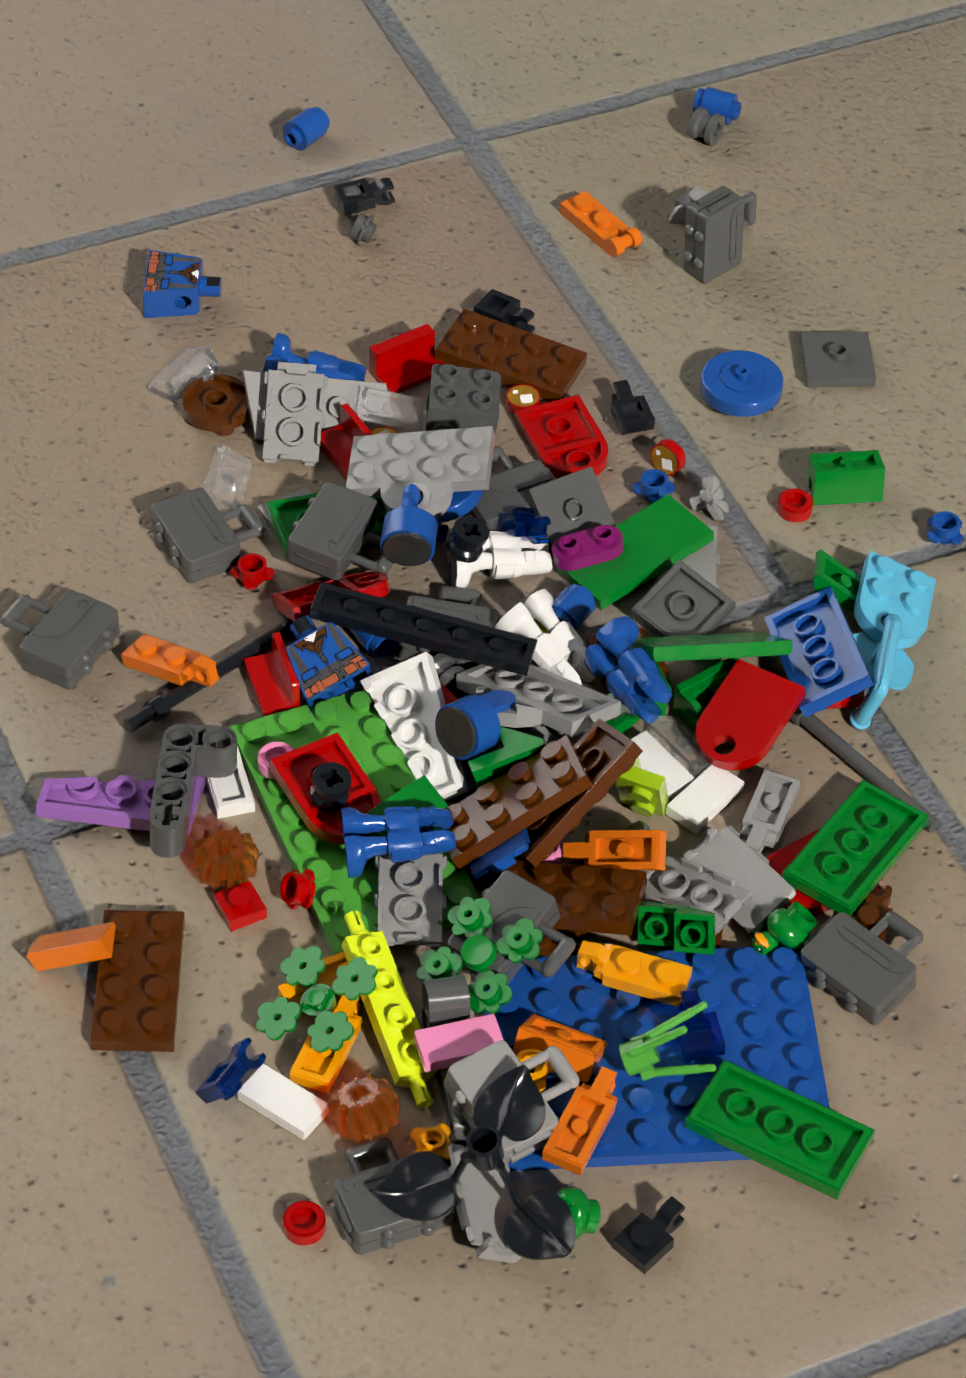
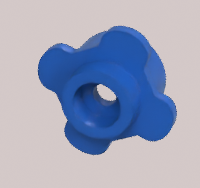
(653, 485)
(945, 528)

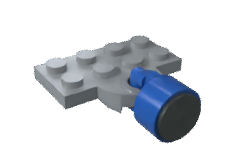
(417, 480)
(516, 701)

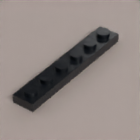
(423, 628)

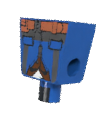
(176, 285)
(325, 661)

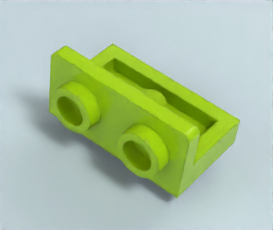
(643, 791)

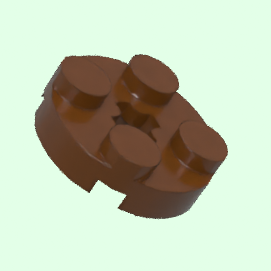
(222, 418)

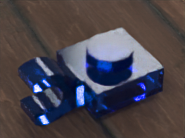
(525, 523)
(704, 1032)
(226, 1076)

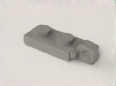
(769, 810)

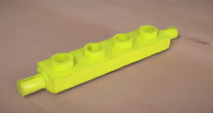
(389, 1010)

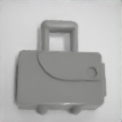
(475, 1072)

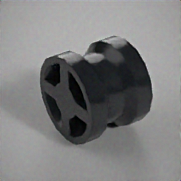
(467, 539)
(336, 794)

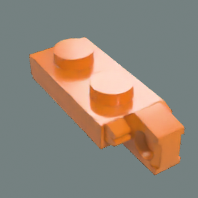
(170, 661)
(620, 849)
(582, 1123)

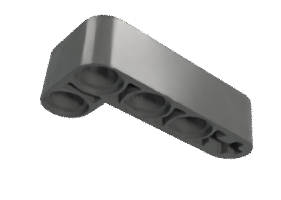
(186, 754)
(442, 1003)

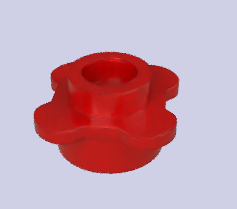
(252, 570)
(298, 888)

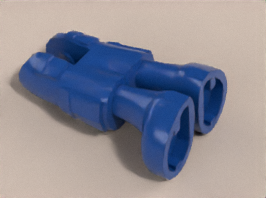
(326, 364)
(629, 671)
(407, 830)

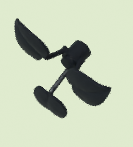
(509, 1108)

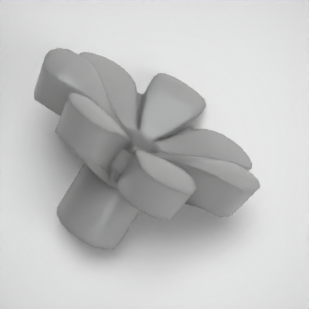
(710, 498)

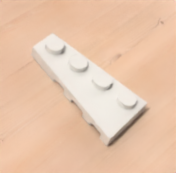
(408, 702)

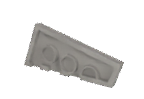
(336, 394)

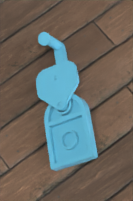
(894, 614)

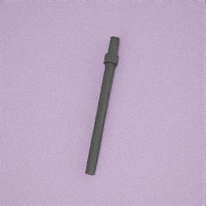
(859, 762)

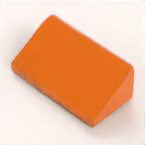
(72, 947)
(578, 1047)

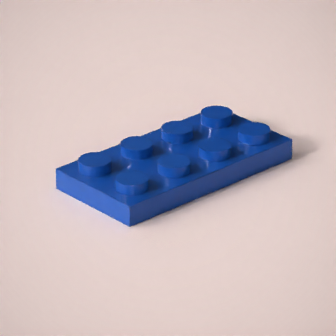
(822, 651)

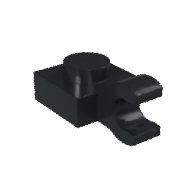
(361, 196)
(505, 309)
(630, 412)
(649, 1240)

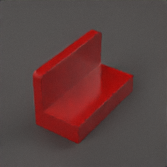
(404, 359)
(338, 441)
(273, 679)

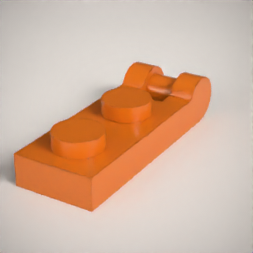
(600, 224)

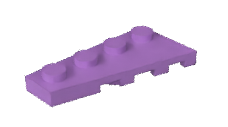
(111, 803)

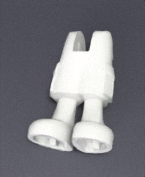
(504, 557)
(555, 652)

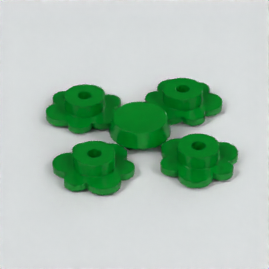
(480, 953)
(317, 1000)

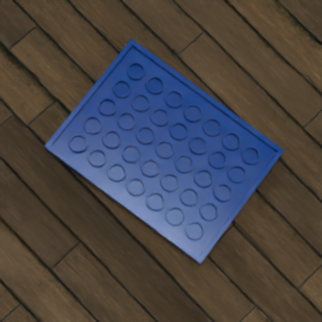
(762, 1017)

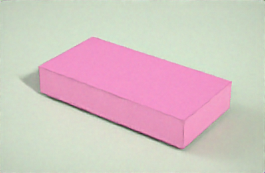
(454, 1041)

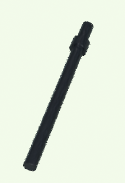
(160, 706)

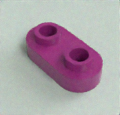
(587, 547)

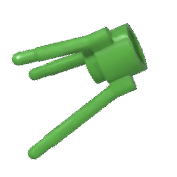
(642, 1052)

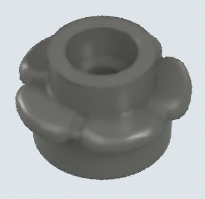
(363, 229)

